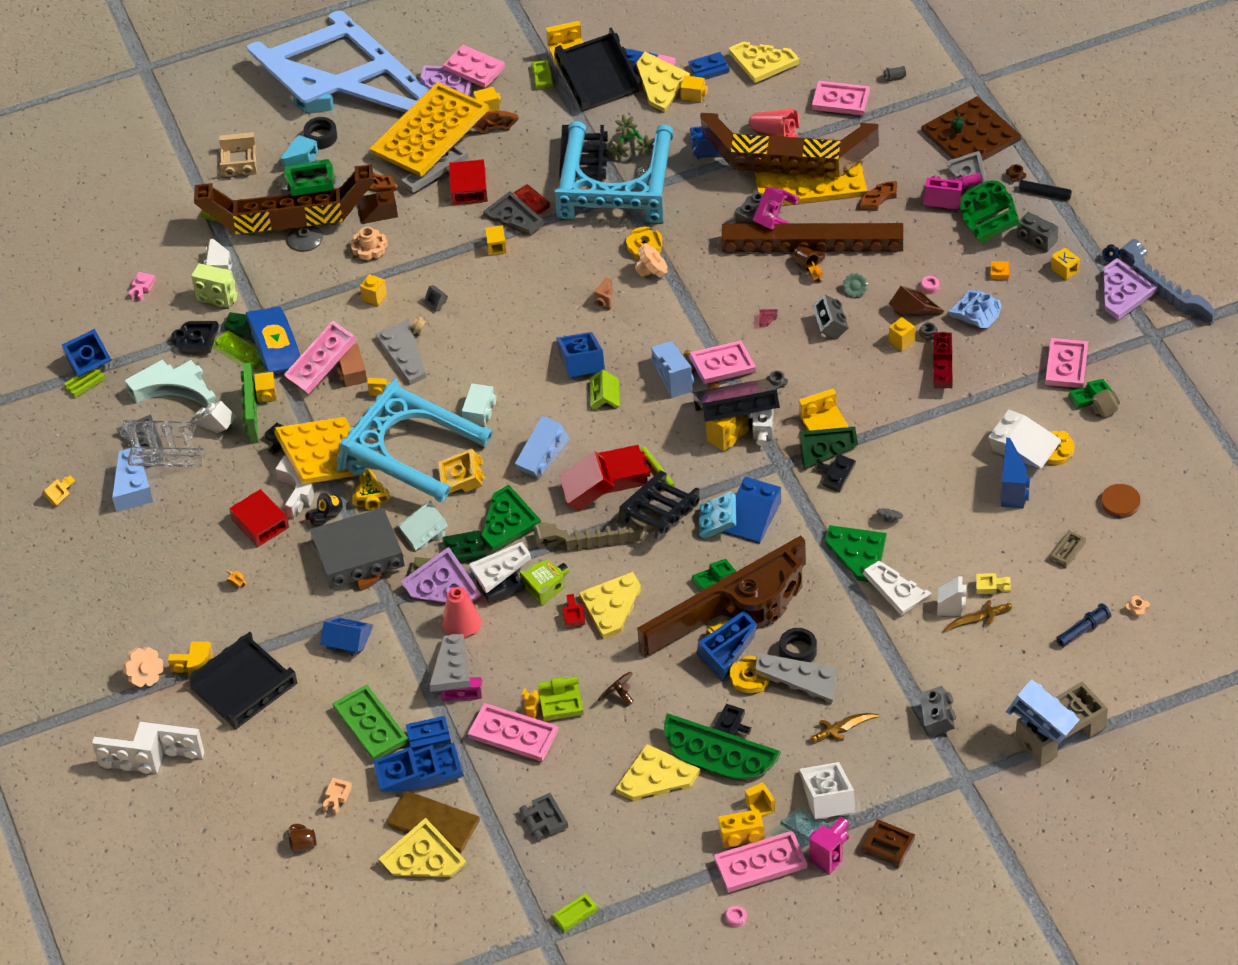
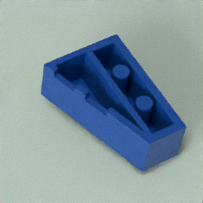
(727, 644)

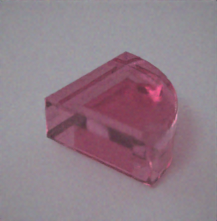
(767, 316)

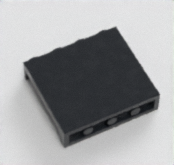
(598, 71)
(736, 399)
(241, 681)

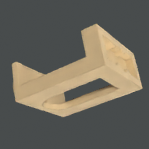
(235, 143)

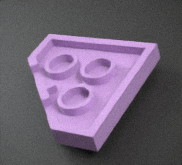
(433, 74)
(1124, 289)
(438, 577)

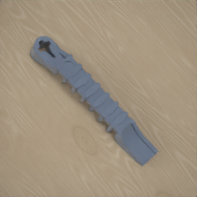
(1185, 302)

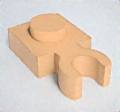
(337, 792)

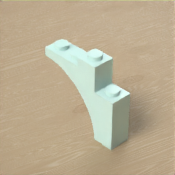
(165, 381)

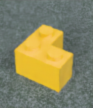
(726, 431)

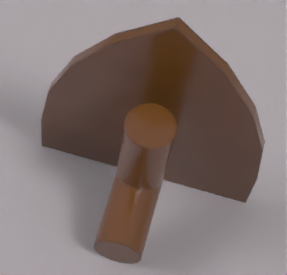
(621, 689)

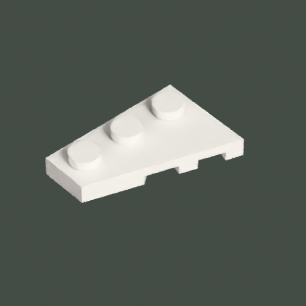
(500, 565)
(896, 590)

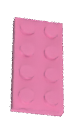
(320, 357)
(513, 732)
(760, 861)

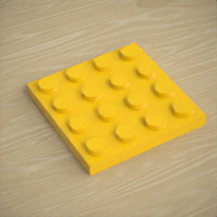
(314, 448)

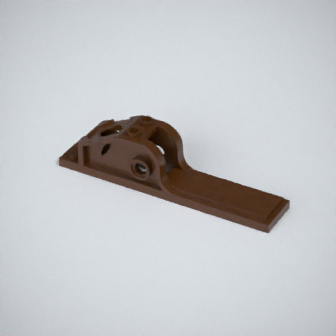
(762, 601)

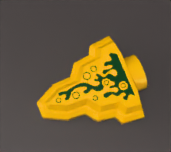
(370, 492)

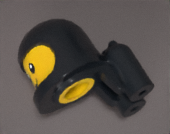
(326, 506)

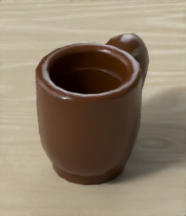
(805, 256)
(301, 838)

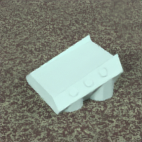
(423, 526)

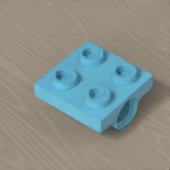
(717, 515)

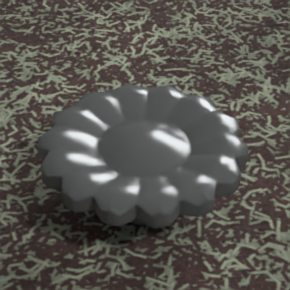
(889, 514)

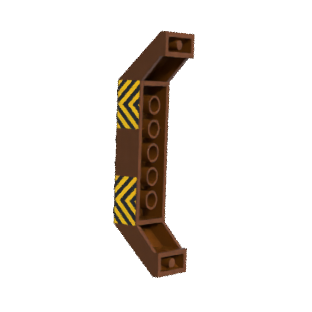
(789, 154)
(285, 210)

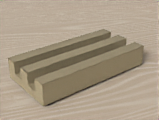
(1061, 560)

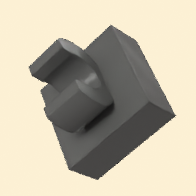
(435, 298)

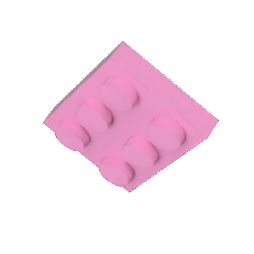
(474, 66)
(841, 98)
(722, 362)
(1066, 363)

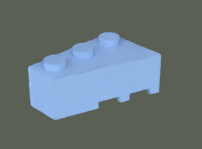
(672, 368)
(542, 447)
(130, 484)
(1044, 711)

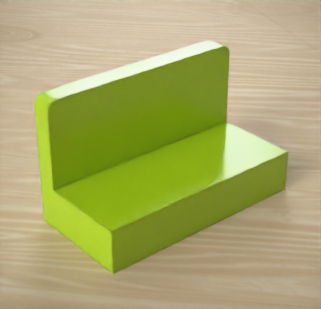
(604, 389)

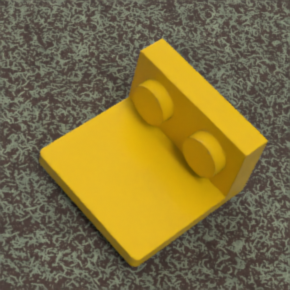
(565, 35)
(821, 411)

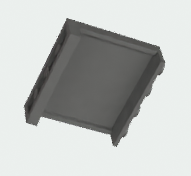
(357, 547)

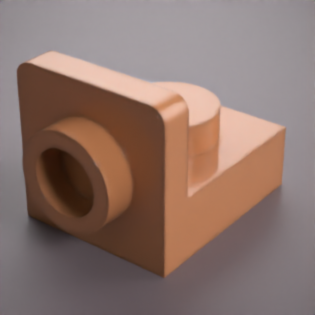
(603, 294)

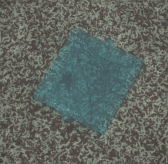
(802, 823)

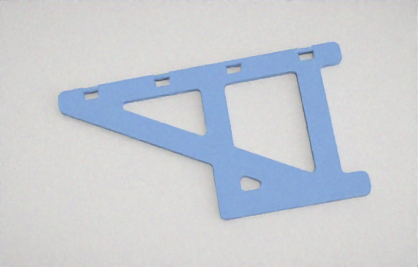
(293, 74)

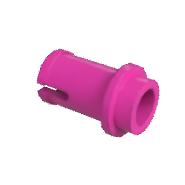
(970, 180)

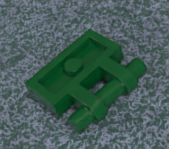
(466, 545)

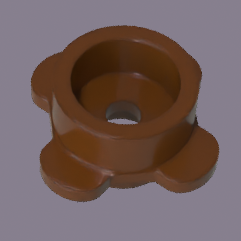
(1015, 172)

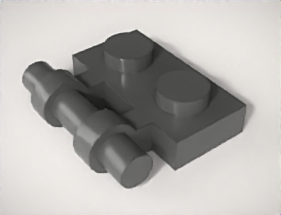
(549, 814)

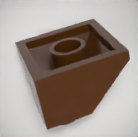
(378, 207)
(913, 303)

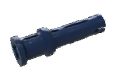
(1090, 621)

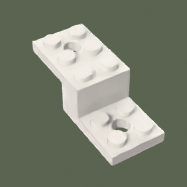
(148, 747)

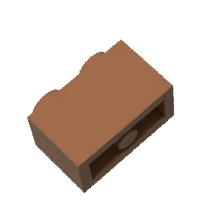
(352, 367)

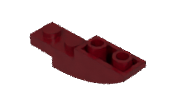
(942, 360)

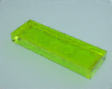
(239, 349)

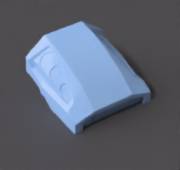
(977, 309)

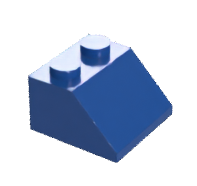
(86, 353)
(345, 634)

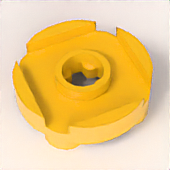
(640, 234)
(1064, 451)
(743, 683)

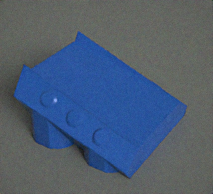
(700, 145)

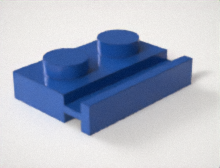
(709, 66)
(428, 733)

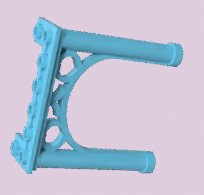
(612, 194)
(400, 405)

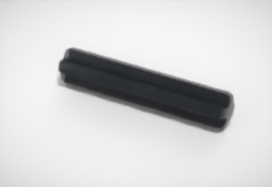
(1044, 189)

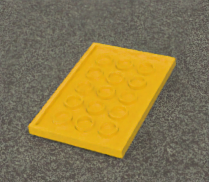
(429, 129)
(815, 188)

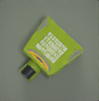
(544, 580)

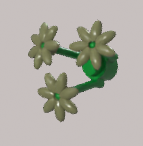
(629, 131)

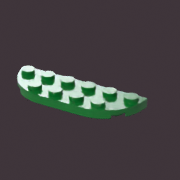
(718, 750)

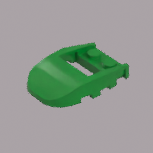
(306, 186)
(985, 202)

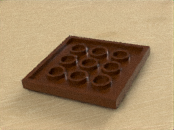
(981, 131)

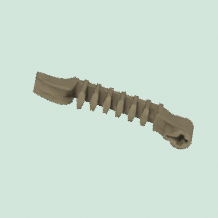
(549, 536)

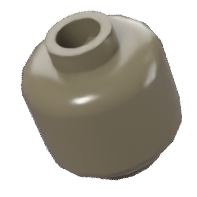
(1105, 403)

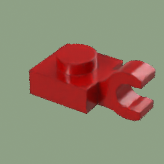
(573, 613)

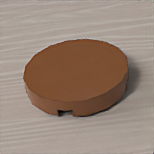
(1120, 500)

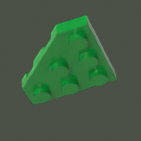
(507, 519)
(856, 548)

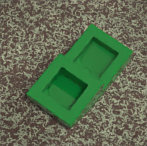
(1083, 396)
(716, 572)

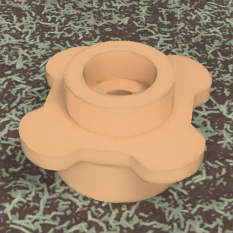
(1137, 610)

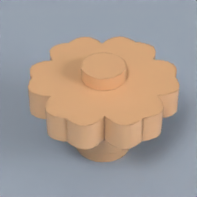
(368, 243)
(650, 262)
(143, 666)

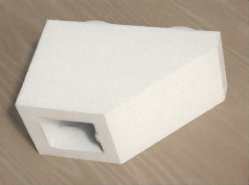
(218, 256)
(215, 417)
(951, 598)

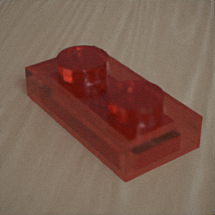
(532, 199)

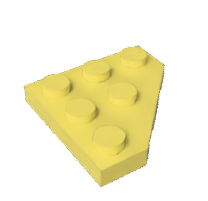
(762, 60)
(659, 80)
(611, 603)
(656, 775)
(423, 854)

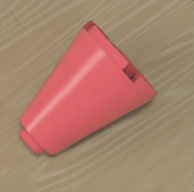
(776, 122)
(460, 614)

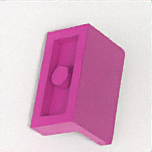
(471, 692)

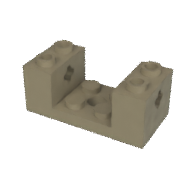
(1086, 708)

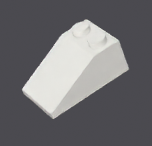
(1029, 438)
(828, 790)

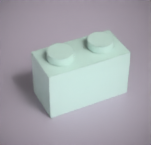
(479, 404)

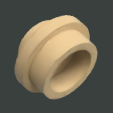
(418, 325)

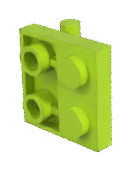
(560, 698)

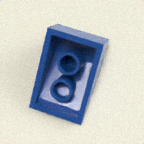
(581, 354)
(1014, 478)
(754, 509)

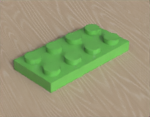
(249, 403)
(370, 722)

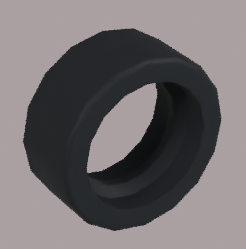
(320, 123)
(798, 634)

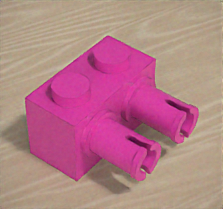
(943, 193)
(827, 845)

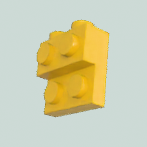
(462, 471)

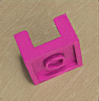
(771, 205)

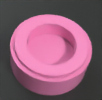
(930, 284)
(735, 916)

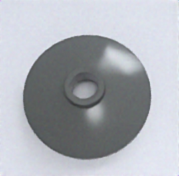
(305, 238)

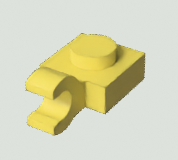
(989, 584)

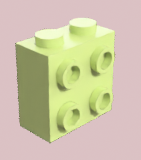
(214, 285)

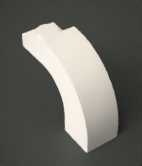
(301, 495)

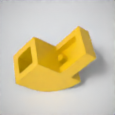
(198, 656)

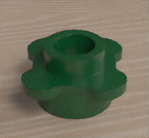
(957, 124)

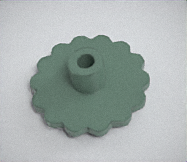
(855, 285)

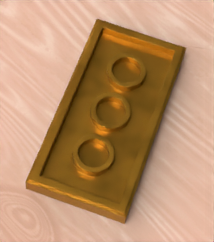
(451, 822)

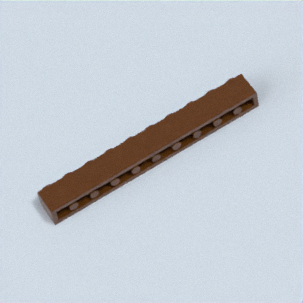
(815, 236)

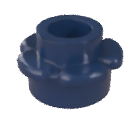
(1106, 253)

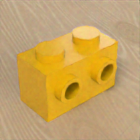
(741, 828)

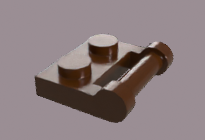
(890, 837)

